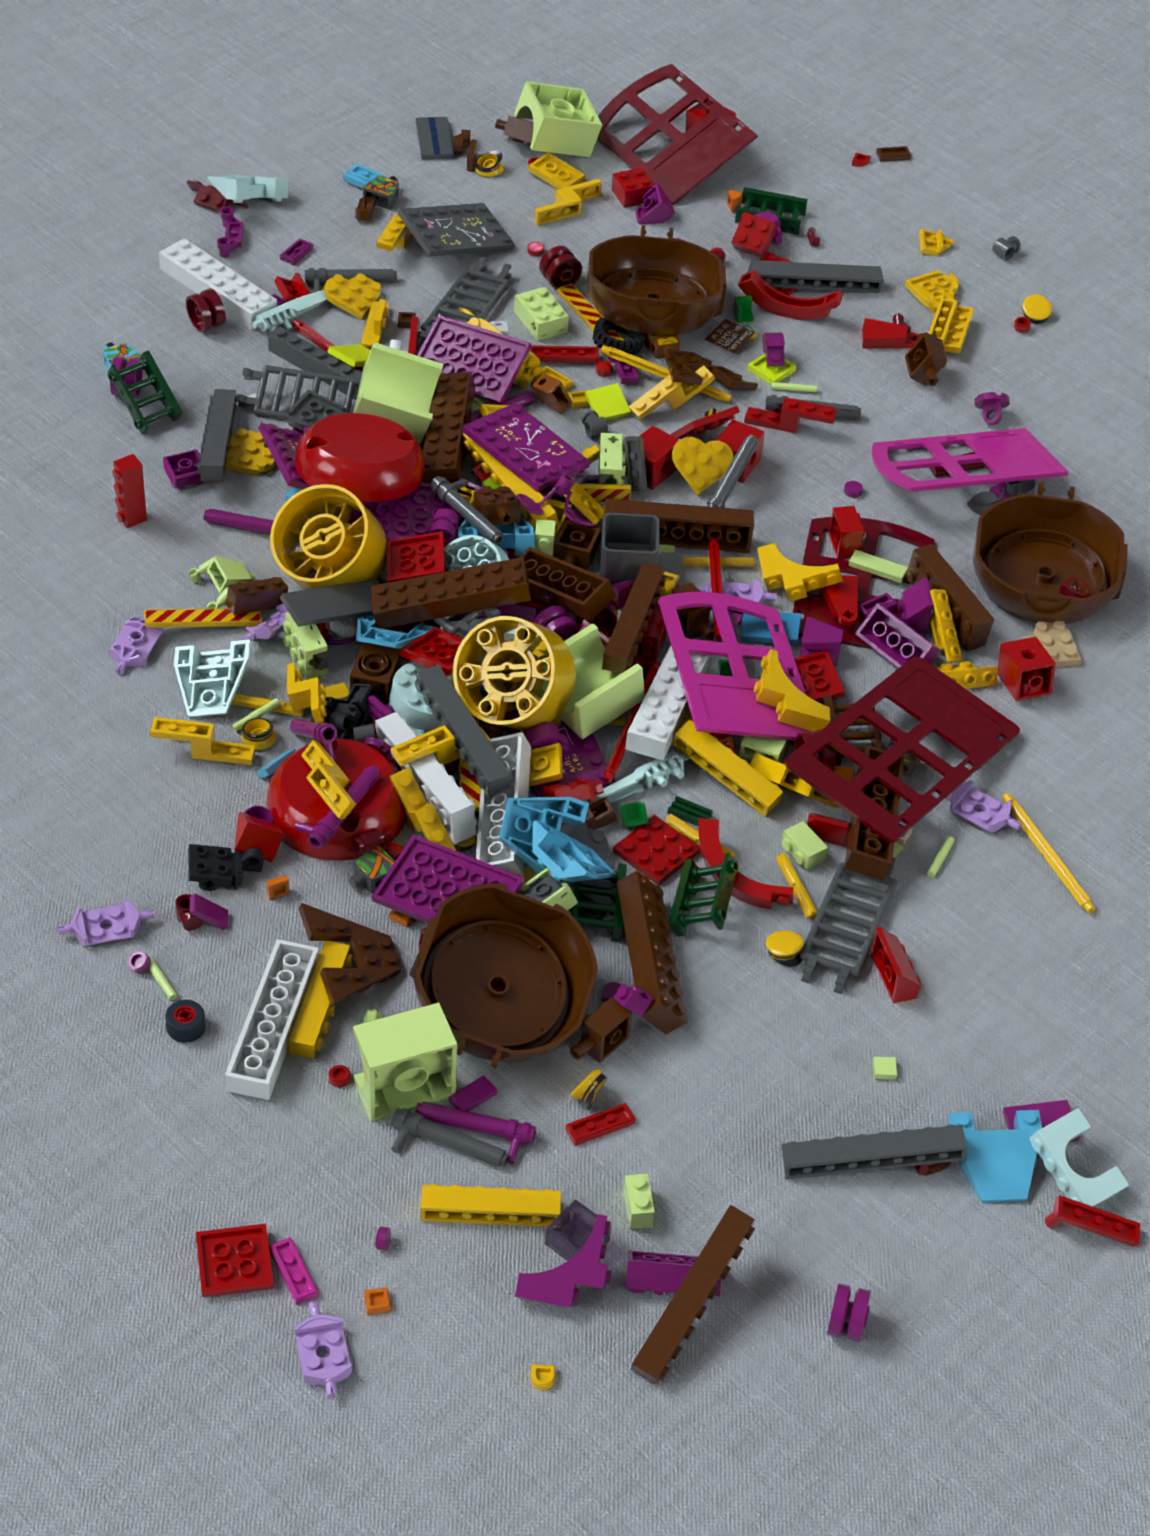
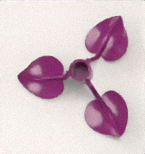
(561, 488)

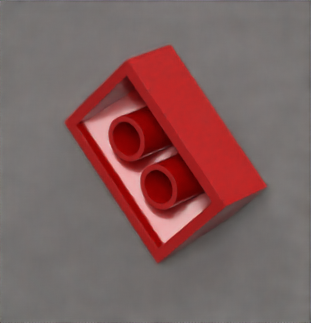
(894, 966)

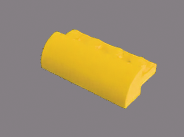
(951, 324)

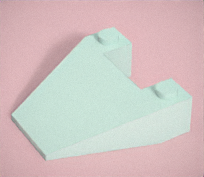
(247, 187)

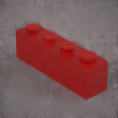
(129, 491)

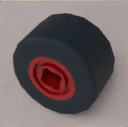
(185, 1021)

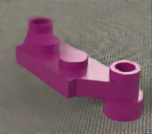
(233, 233)

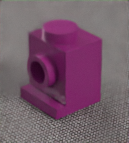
(633, 998)

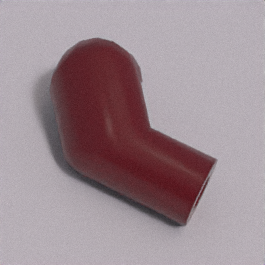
(813, 241)
(898, 319)

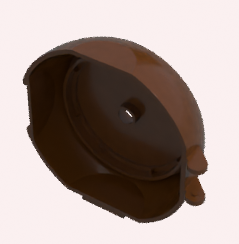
(656, 283)
(1052, 537)
(526, 947)

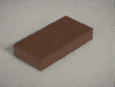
(893, 154)
(471, 155)

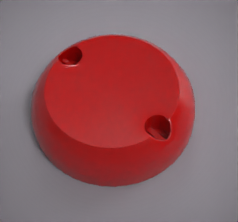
(363, 455)
(295, 800)

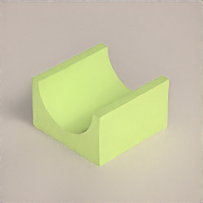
(561, 118)
(398, 388)
(597, 693)
(405, 1061)

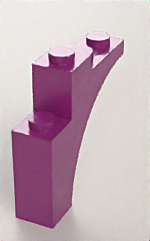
(584, 1268)

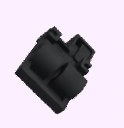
(346, 712)
(220, 866)

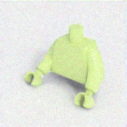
(223, 573)

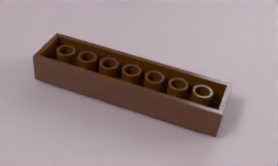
(444, 437)
(693, 525)
(450, 593)
(866, 850)
(651, 950)

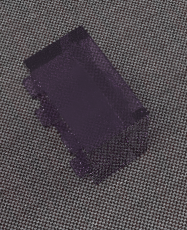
(571, 1230)

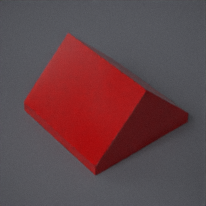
(829, 829)
(259, 834)

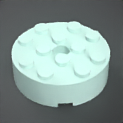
(472, 551)
(410, 702)

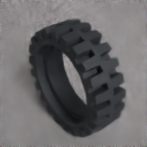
(601, 338)

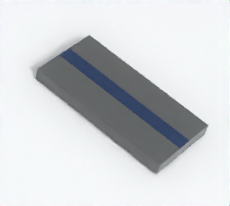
(434, 138)

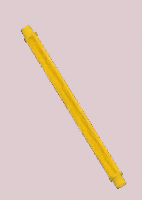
(658, 370)
(1049, 854)

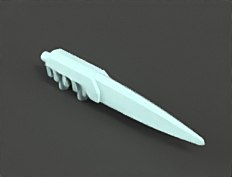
(286, 312)
(654, 771)

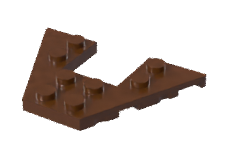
(684, 364)
(371, 949)

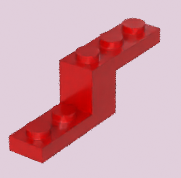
(790, 415)

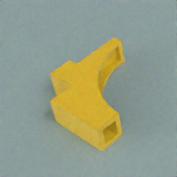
(796, 578)
(790, 703)

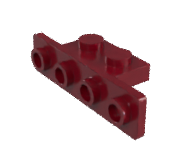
(210, 197)

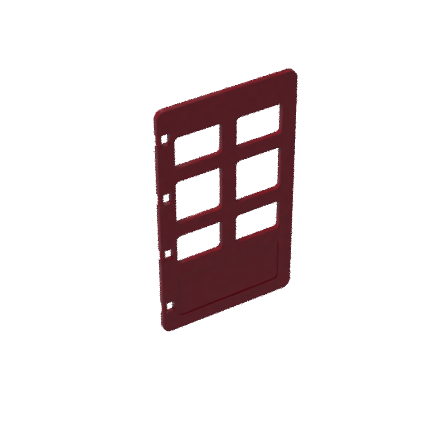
(941, 708)

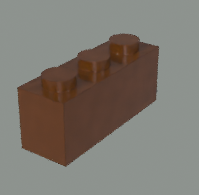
(255, 595)

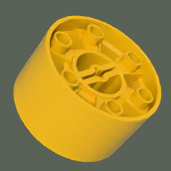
(328, 543)
(496, 670)

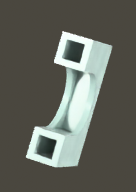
(1051, 1146)

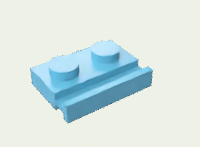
(360, 175)

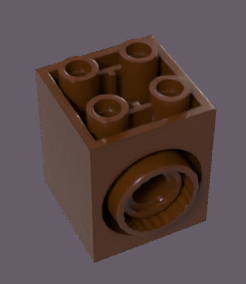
(377, 668)

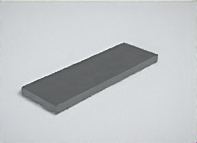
(330, 603)

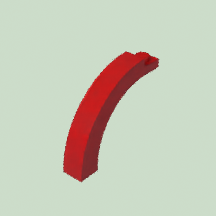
(786, 305)
(744, 888)

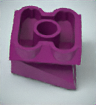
(821, 637)

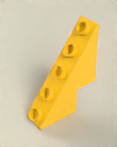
(779, 774)

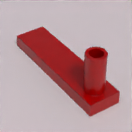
(1094, 1221)

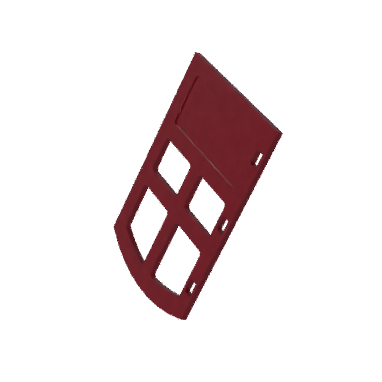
(691, 154)
(815, 604)

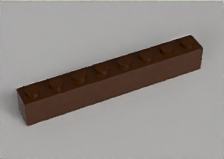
(633, 618)
(692, 1295)

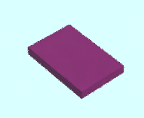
(1048, 1112)

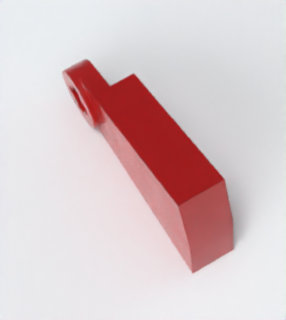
(886, 335)
(843, 600)

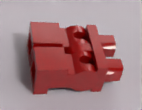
(580, 789)

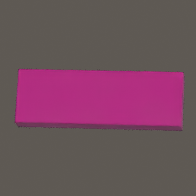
(293, 1271)

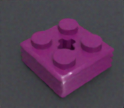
(182, 469)

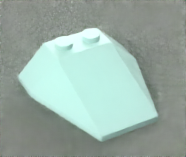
(210, 677)

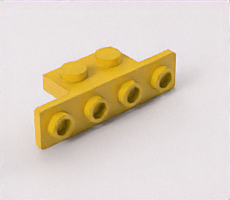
(375, 323)
(943, 626)
(969, 675)

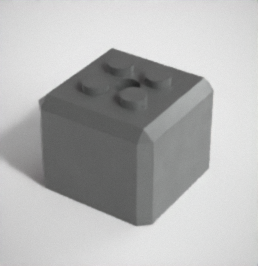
(626, 544)

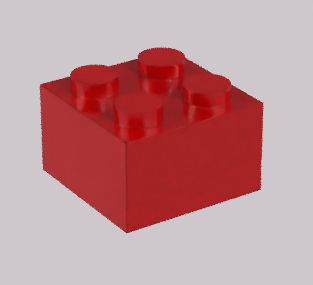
(631, 186)
(754, 235)
(846, 531)

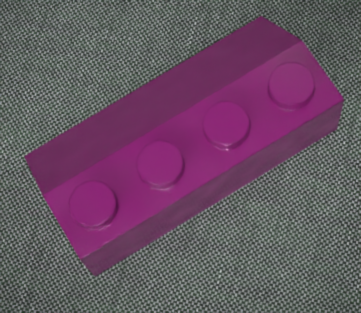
(895, 637)
(658, 1271)

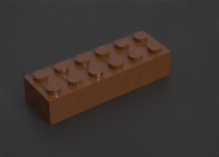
(567, 585)
(969, 615)

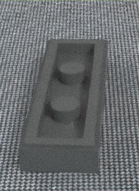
(635, 463)

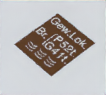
(729, 335)

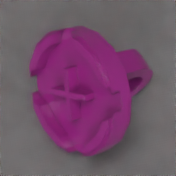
(990, 403)

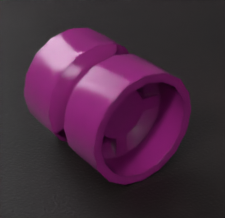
(445, 521)

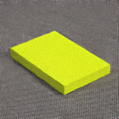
(353, 355)

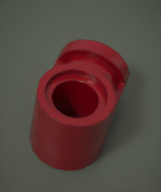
(183, 914)

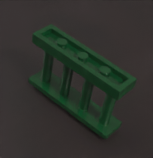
(777, 202)
(156, 379)
(690, 885)
(615, 924)

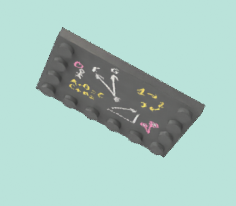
(456, 229)

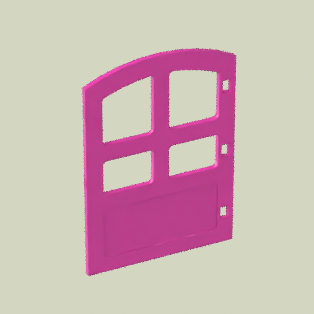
(1007, 453)
(729, 702)

